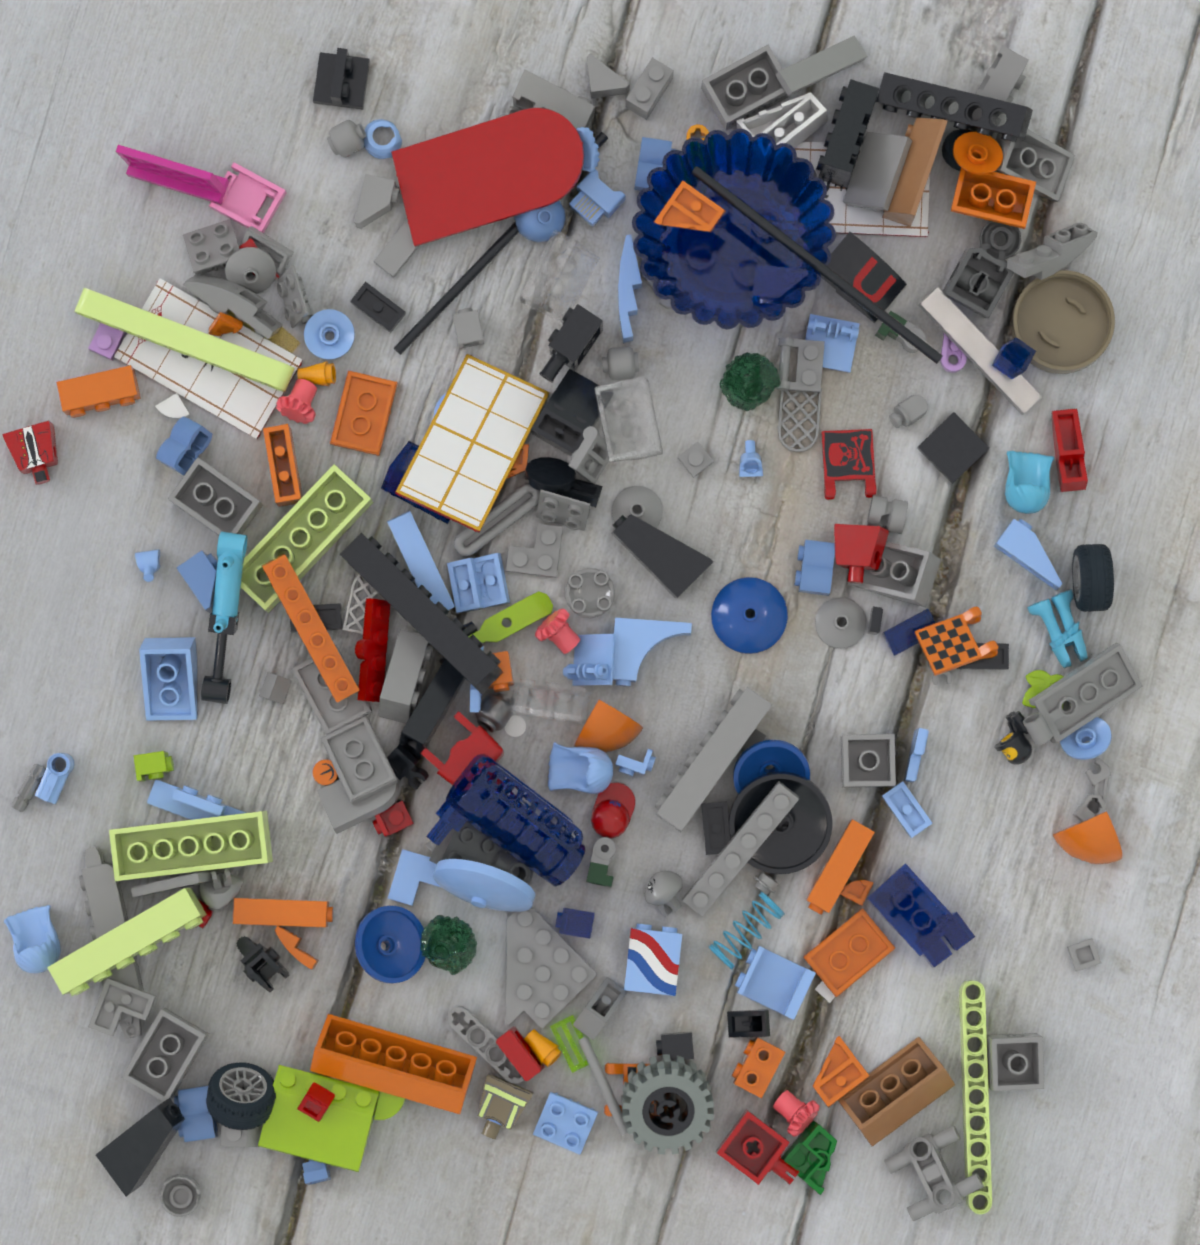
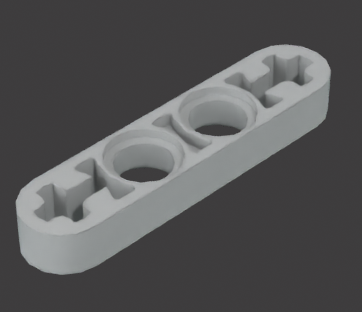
(484, 1047)

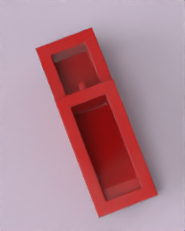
(1069, 450)

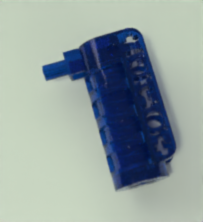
(509, 823)

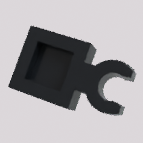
(404, 764)

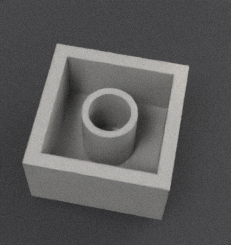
(868, 760)
(1015, 1062)

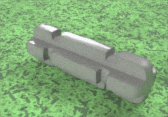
(28, 788)

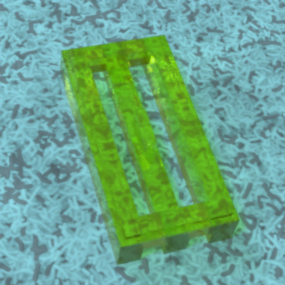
(562, 1023)

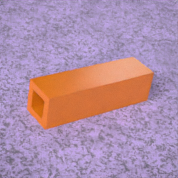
(839, 867)
(282, 912)

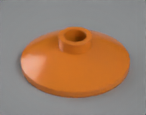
(977, 153)

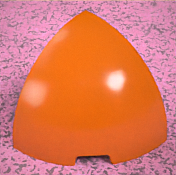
(607, 729)
(1091, 840)

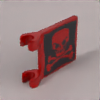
(848, 457)

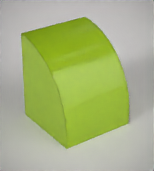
(388, 1106)

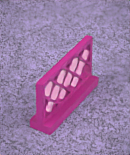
(173, 175)

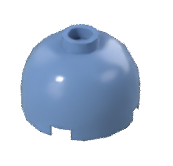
(540, 223)

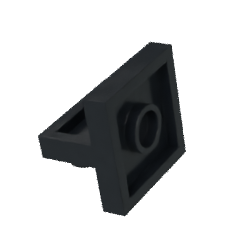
(341, 80)

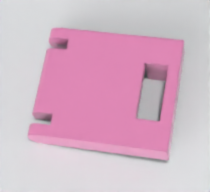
(246, 196)

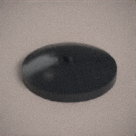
(801, 833)

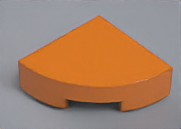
(225, 324)
(857, 891)

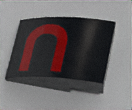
(866, 273)

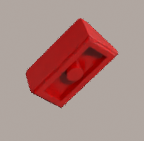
(519, 1053)

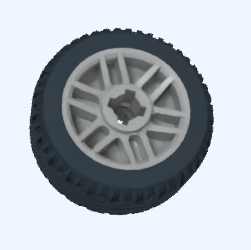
(1093, 577)
(240, 1096)

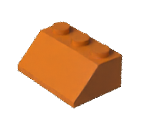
(994, 197)

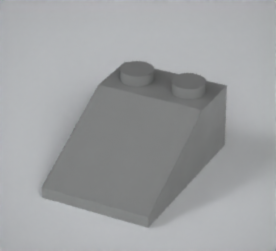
(1036, 161)
(903, 574)

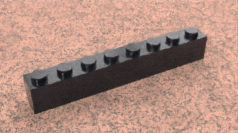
(422, 613)

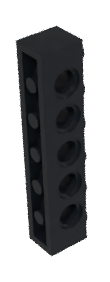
(894, 86)

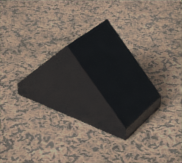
(748, 1023)

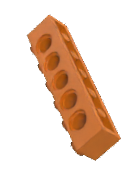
(310, 628)

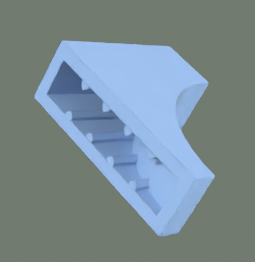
(635, 640)

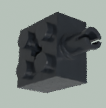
(572, 341)

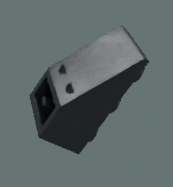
(568, 413)

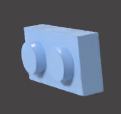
(906, 809)

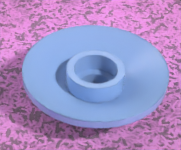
(323, 323)
(1096, 732)

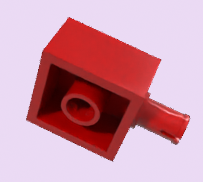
(766, 1159)

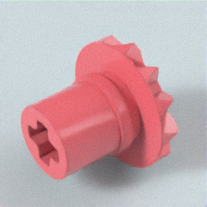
(298, 404)
(558, 631)
(797, 1113)

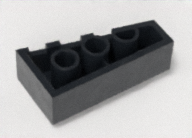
(848, 133)

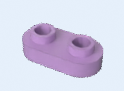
(950, 349)

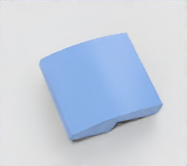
(478, 582)

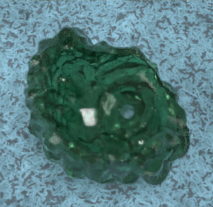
(749, 381)
(448, 944)

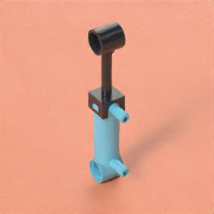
(224, 614)

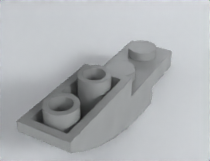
(1055, 253)
(228, 296)

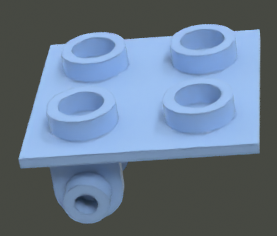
(839, 339)
(592, 661)
(565, 1123)

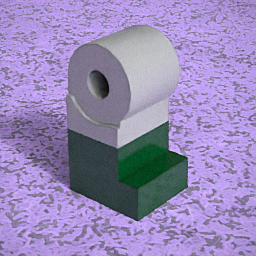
(884, 330)
(602, 853)

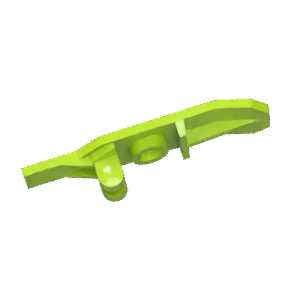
(519, 614)

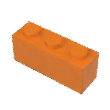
(98, 391)
(283, 464)

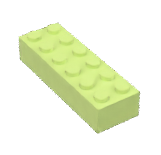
(305, 533)
(190, 845)
(126, 941)

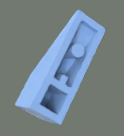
(1025, 549)

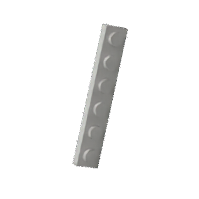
(740, 848)

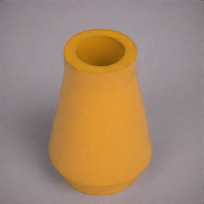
(318, 374)
(543, 1048)

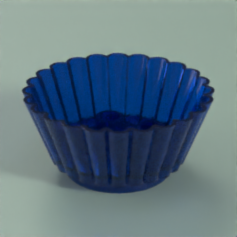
(716, 269)

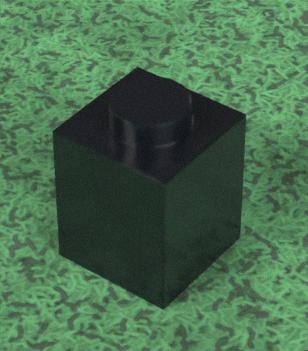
(676, 1044)

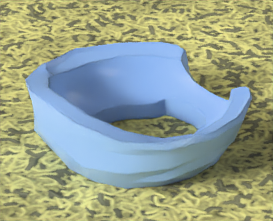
(381, 151)

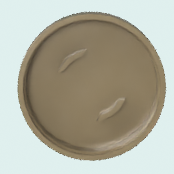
(1064, 320)

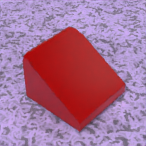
(316, 1101)

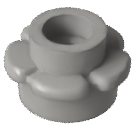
(766, 883)

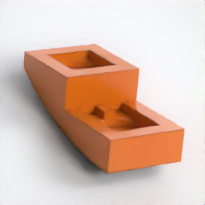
(291, 943)

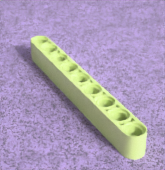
(184, 340)
(971, 1083)

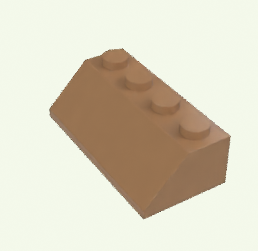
(925, 138)
(896, 1091)

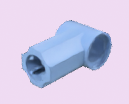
(53, 779)

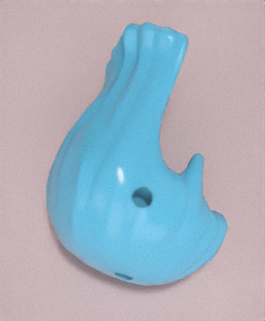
(1028, 481)

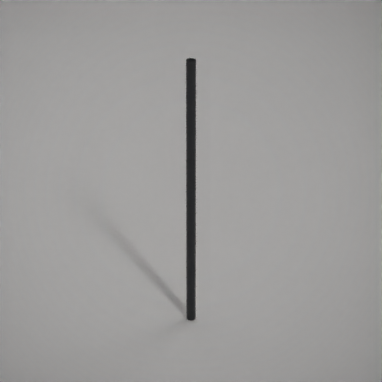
(817, 265)
(463, 282)

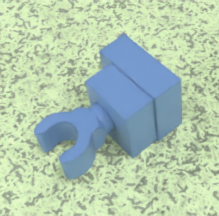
(315, 1172)

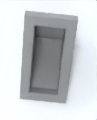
(603, 80)

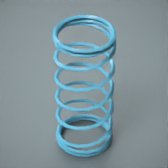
(715, 949)

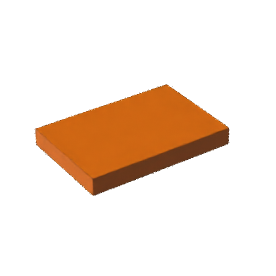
(363, 413)
(849, 952)

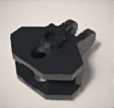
(260, 962)

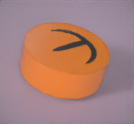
(324, 772)

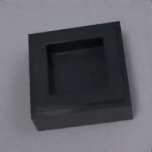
(875, 620)

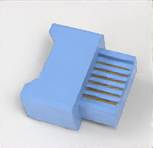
(595, 199)

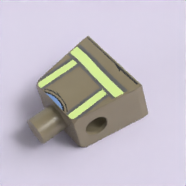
(501, 1104)

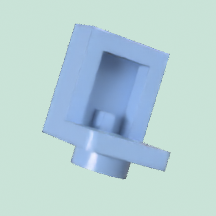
(629, 766)

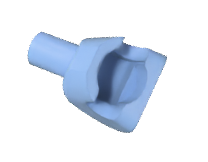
(750, 461)
(148, 563)

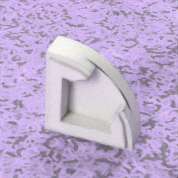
(173, 407)

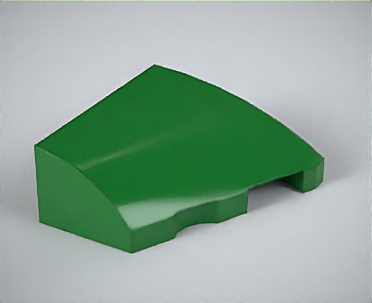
(812, 1155)

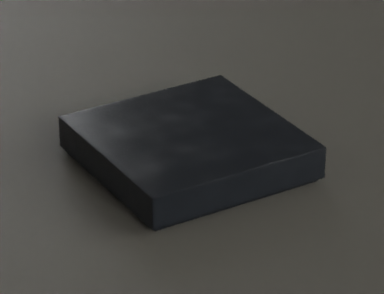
(953, 447)

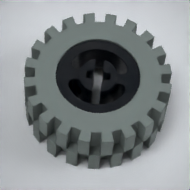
(660, 1083)

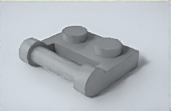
(808, 365)
(585, 460)

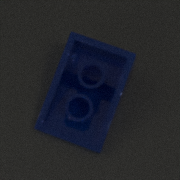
(911, 909)

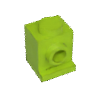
(152, 765)

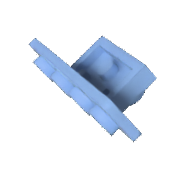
(187, 802)

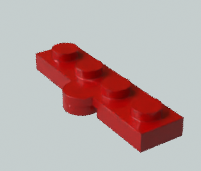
(373, 649)

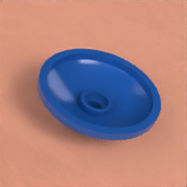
(745, 633)
(780, 754)
(402, 936)

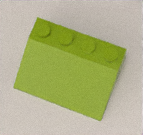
(339, 1135)

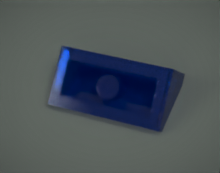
(903, 635)

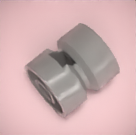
(896, 513)

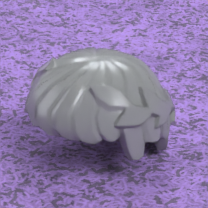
(180, 1195)

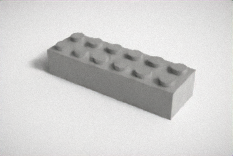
(712, 761)

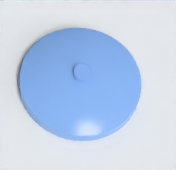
(484, 885)

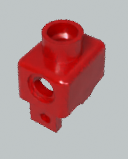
(464, 751)

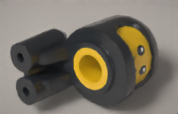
(1015, 744)

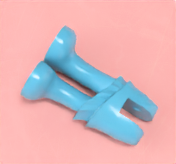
(1070, 636)

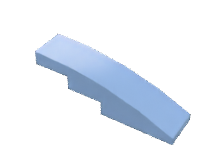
(628, 281)
(419, 558)

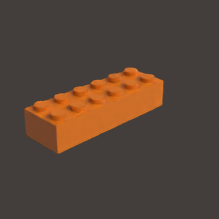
(393, 1063)

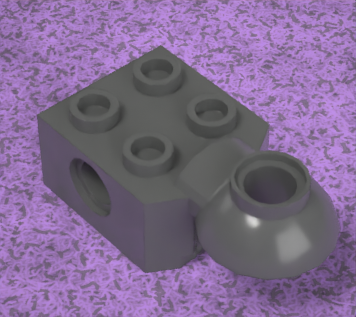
(983, 271)
(475, 846)

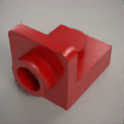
(392, 820)

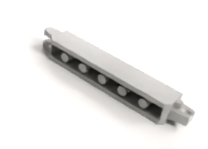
(109, 911)

